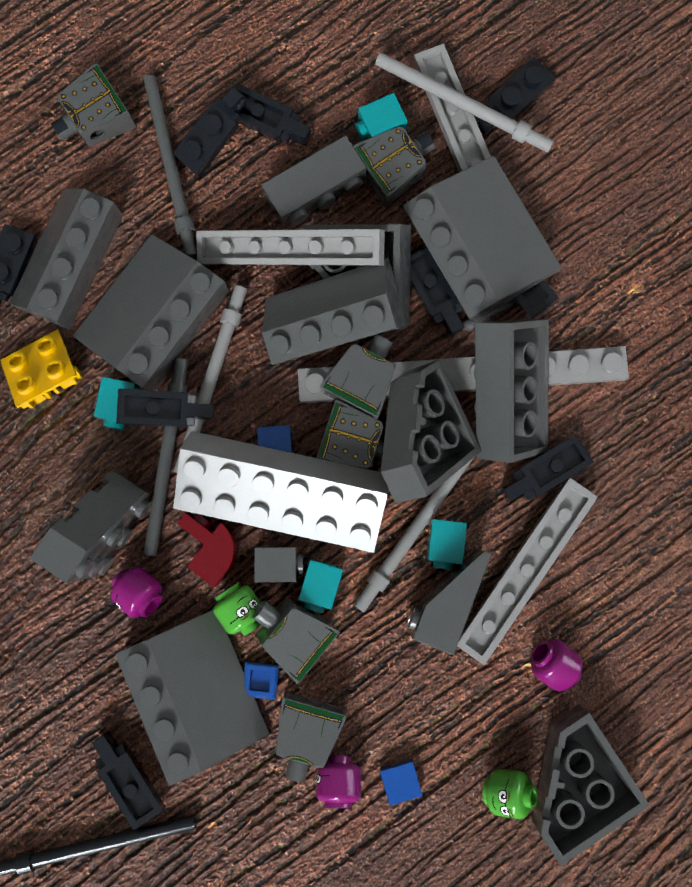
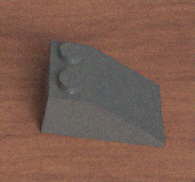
(446, 607)

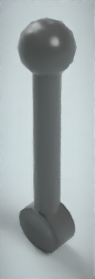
(470, 325)

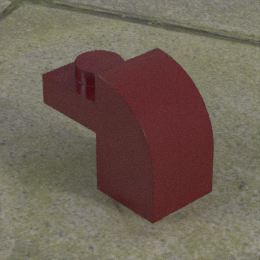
(218, 549)

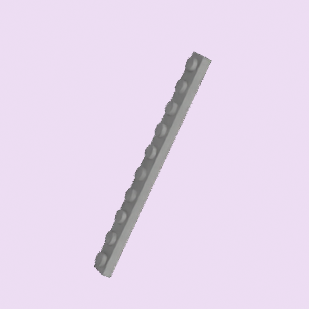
(565, 368)

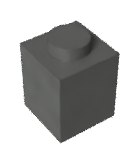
(278, 564)

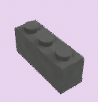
(315, 182)

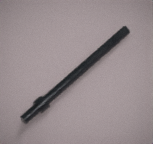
(27, 861)

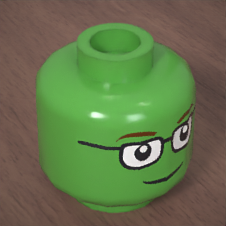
(236, 608)
(509, 793)

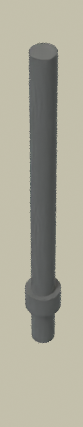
(183, 223)
(164, 465)

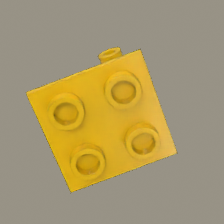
(38, 370)

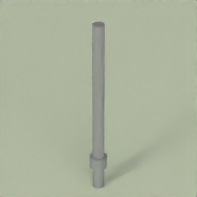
(520, 131)
(230, 320)
(379, 580)

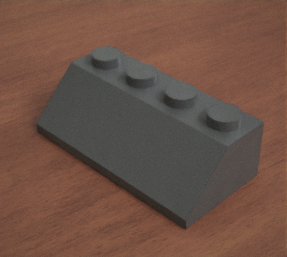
(67, 257)
(332, 312)
(511, 388)

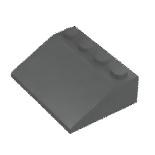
(482, 238)
(152, 312)
(192, 696)

